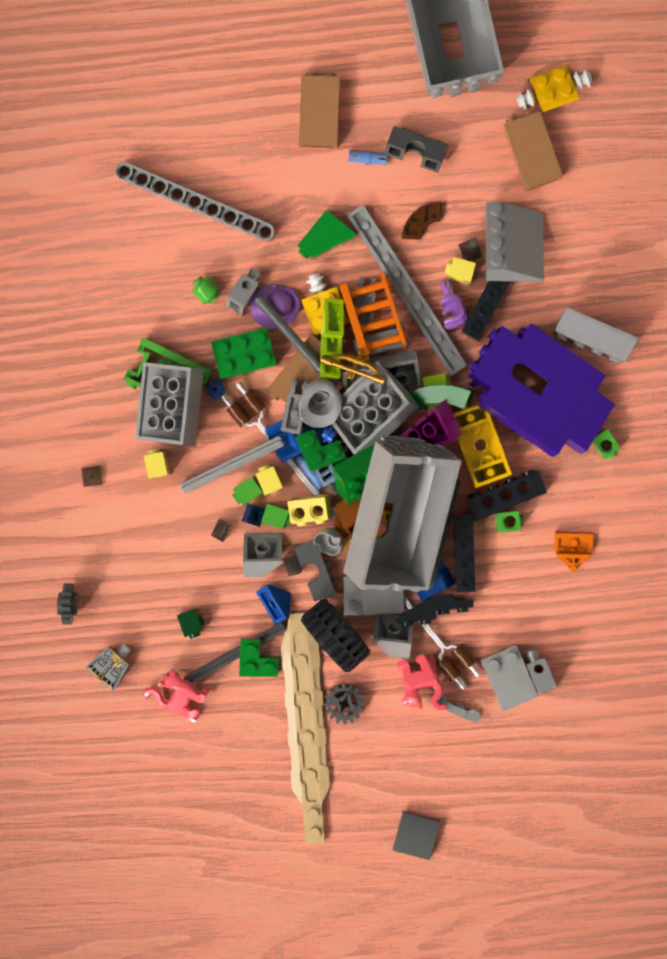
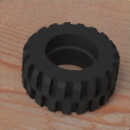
(335, 635)

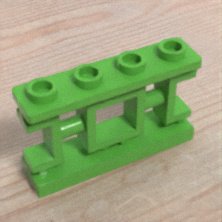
(174, 359)

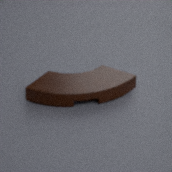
(420, 220)

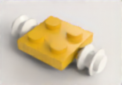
(554, 89)
(314, 304)

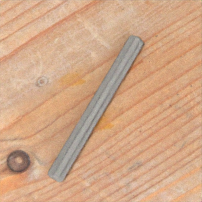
(232, 464)

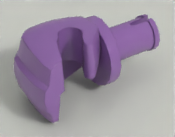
(452, 304)

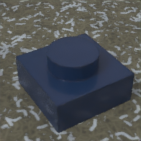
(253, 514)

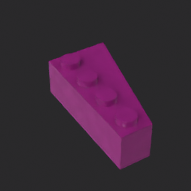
(436, 426)

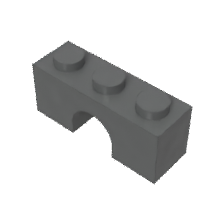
(404, 141)
(323, 585)

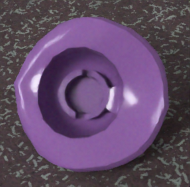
(283, 300)

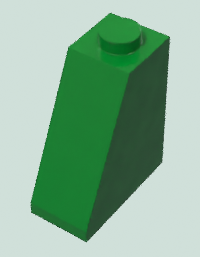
(325, 236)

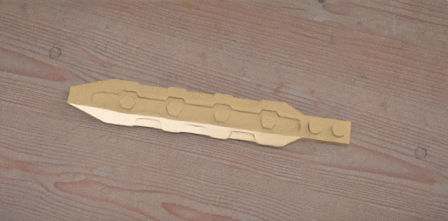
(305, 723)

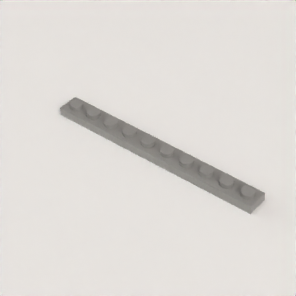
(406, 290)

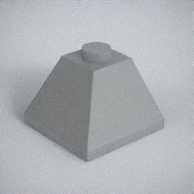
(261, 553)
(392, 637)

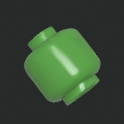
(206, 289)

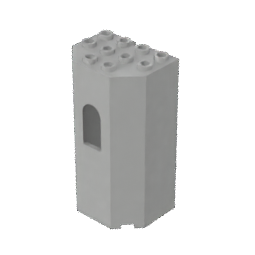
(481, 58)
(420, 485)

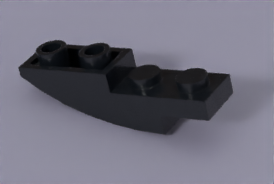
(426, 610)

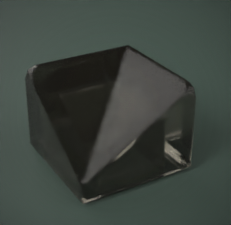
(470, 250)
(292, 565)

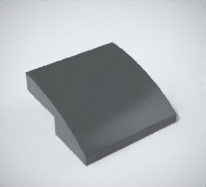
(416, 835)

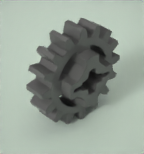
(67, 604)
(335, 700)

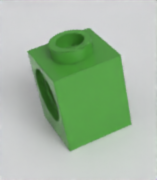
(606, 435)
(247, 491)
(276, 516)
(500, 521)

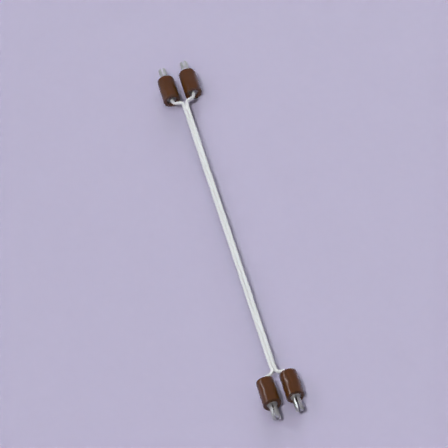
(459, 652)

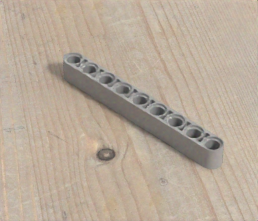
(188, 195)

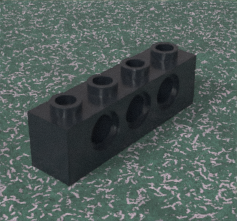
(484, 309)
(536, 488)
(464, 553)

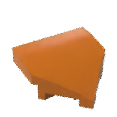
(573, 547)

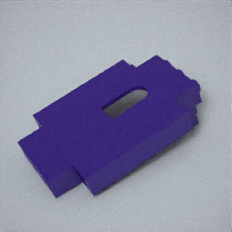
(568, 406)

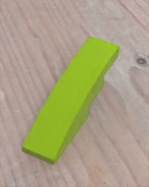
(332, 335)

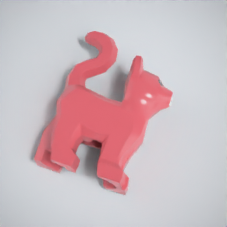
(419, 680)
(184, 693)

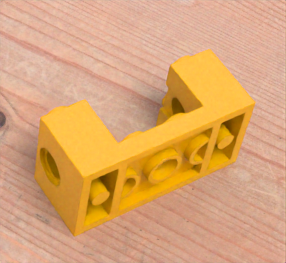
(489, 463)

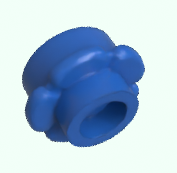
(215, 394)
(329, 434)

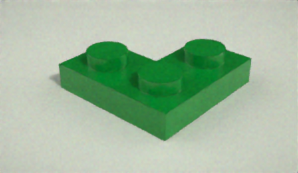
(317, 456)
(253, 664)

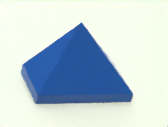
(275, 602)

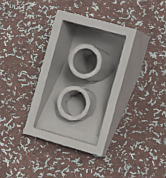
(371, 601)
(509, 677)

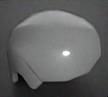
(329, 541)

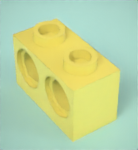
(460, 270)
(156, 464)
(269, 479)
(309, 504)

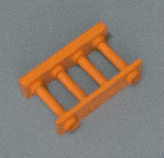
(355, 312)

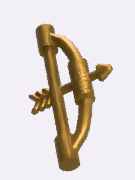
(357, 360)

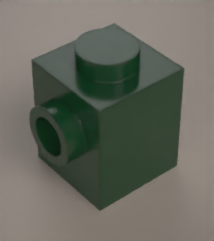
(191, 623)

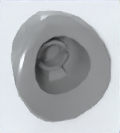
(320, 403)

